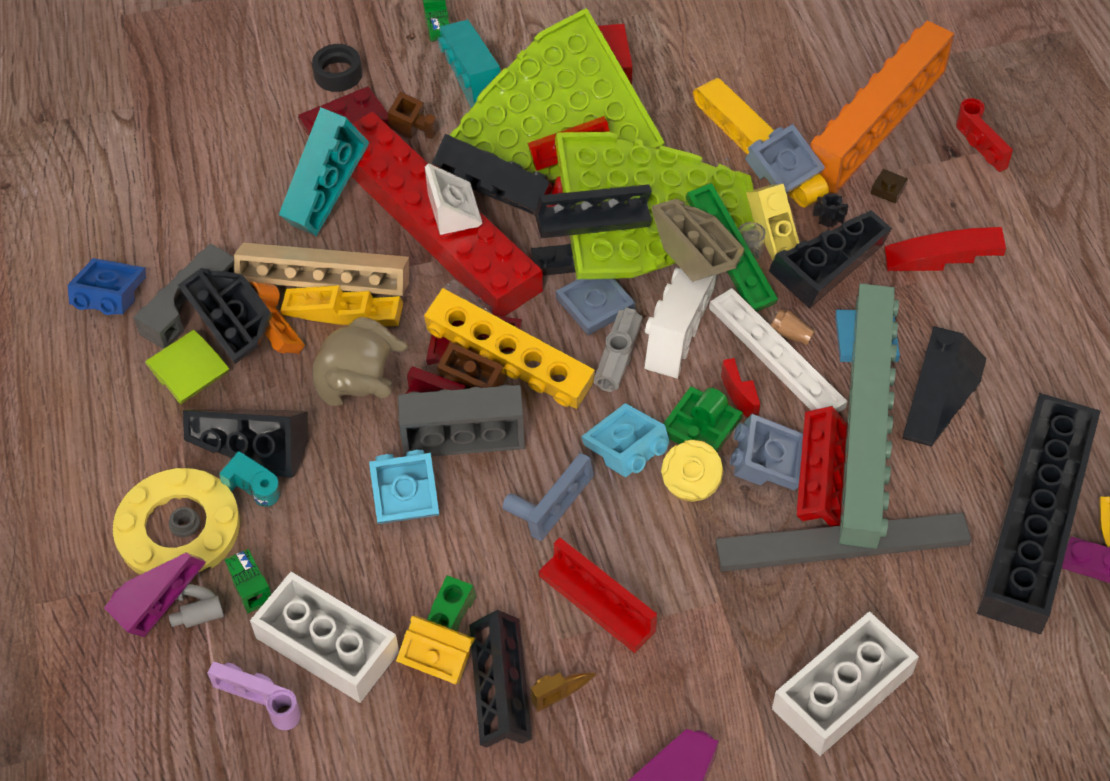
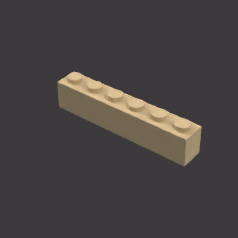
(322, 268)

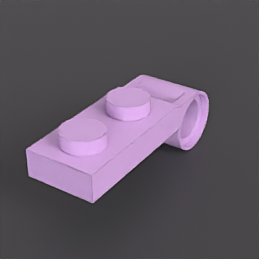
(257, 689)

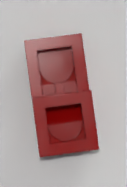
(741, 393)

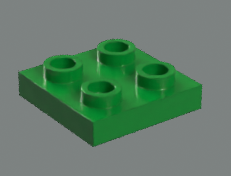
(702, 418)

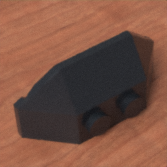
(228, 309)

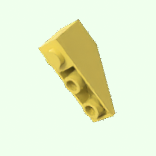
(772, 211)

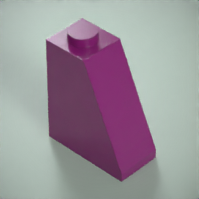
(684, 759)

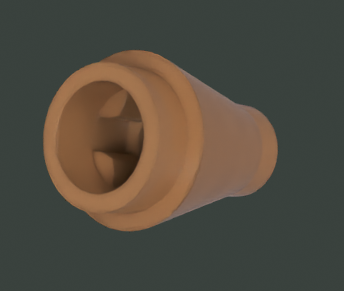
(791, 327)

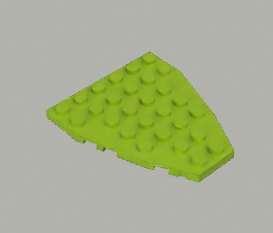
(553, 86)
(605, 162)

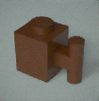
(407, 116)

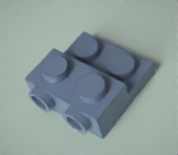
(784, 159)
(767, 453)

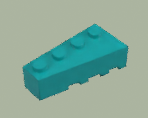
(468, 58)
(322, 171)

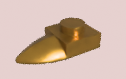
(555, 688)

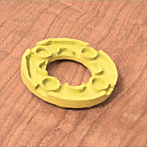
(157, 490)

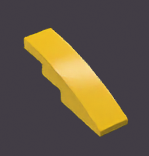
(333, 306)

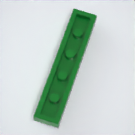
(747, 275)

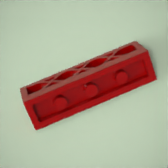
(822, 466)
(599, 596)

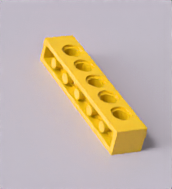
(450, 308)

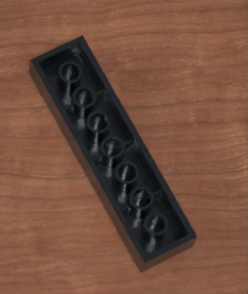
(1039, 514)

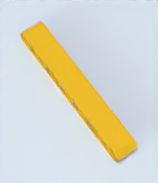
(745, 128)

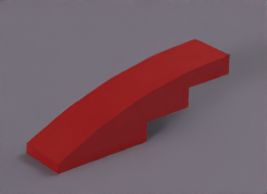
(942, 248)

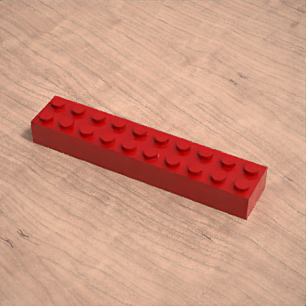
(475, 256)

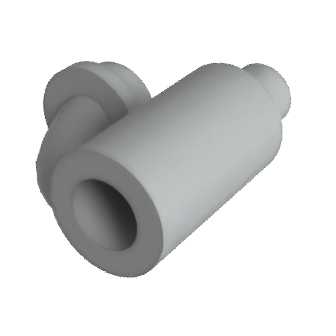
(198, 612)

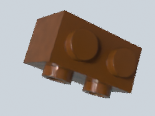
(470, 368)

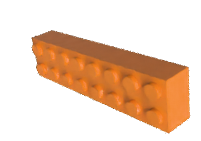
(882, 103)

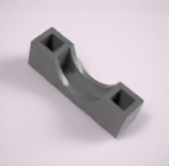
(160, 318)

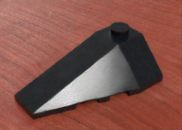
(946, 381)

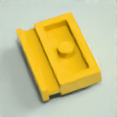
(435, 649)

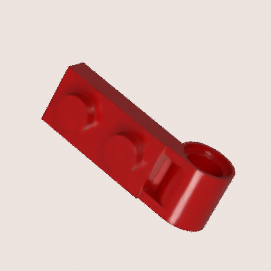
(981, 135)

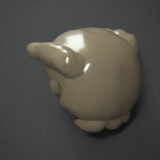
(354, 361)

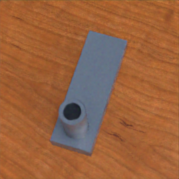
(550, 509)

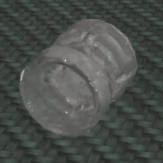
(754, 236)

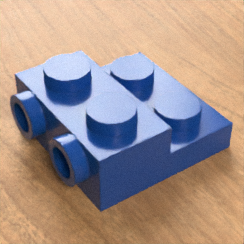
(105, 286)

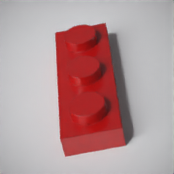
(544, 149)

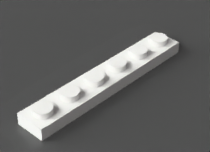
(776, 352)

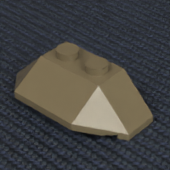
(696, 240)

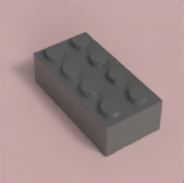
(462, 420)

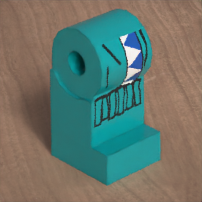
(251, 478)

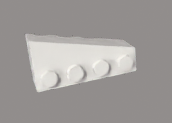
(676, 322)

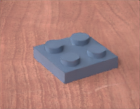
(594, 302)

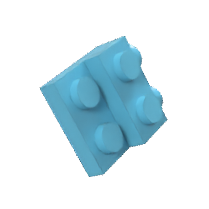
(627, 440)
(403, 487)

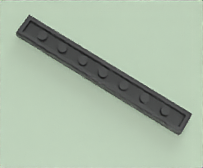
(824, 545)

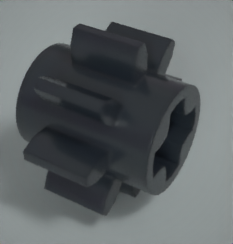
(830, 210)

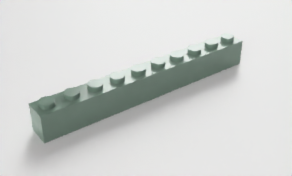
(868, 418)

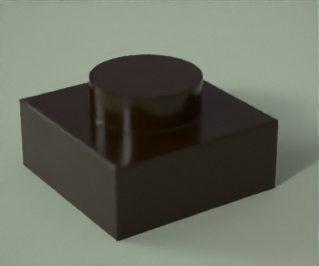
(889, 186)

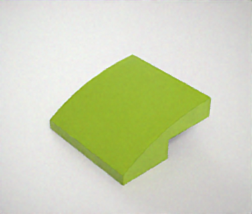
(187, 366)

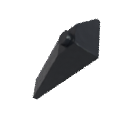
(266, 436)

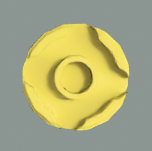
(692, 470)

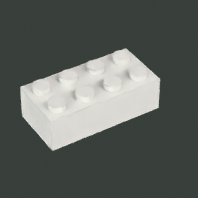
(325, 636)
(844, 683)

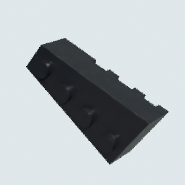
(492, 175)
(822, 263)

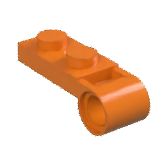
(279, 332)

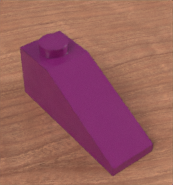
(148, 596)

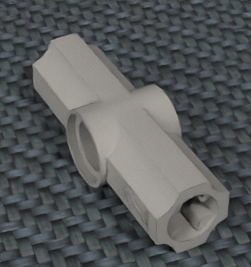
(618, 350)

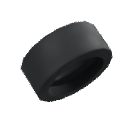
(337, 54)

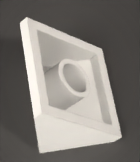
(451, 201)

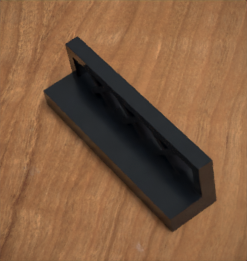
(593, 214)
(507, 675)

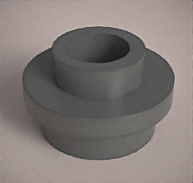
(183, 515)

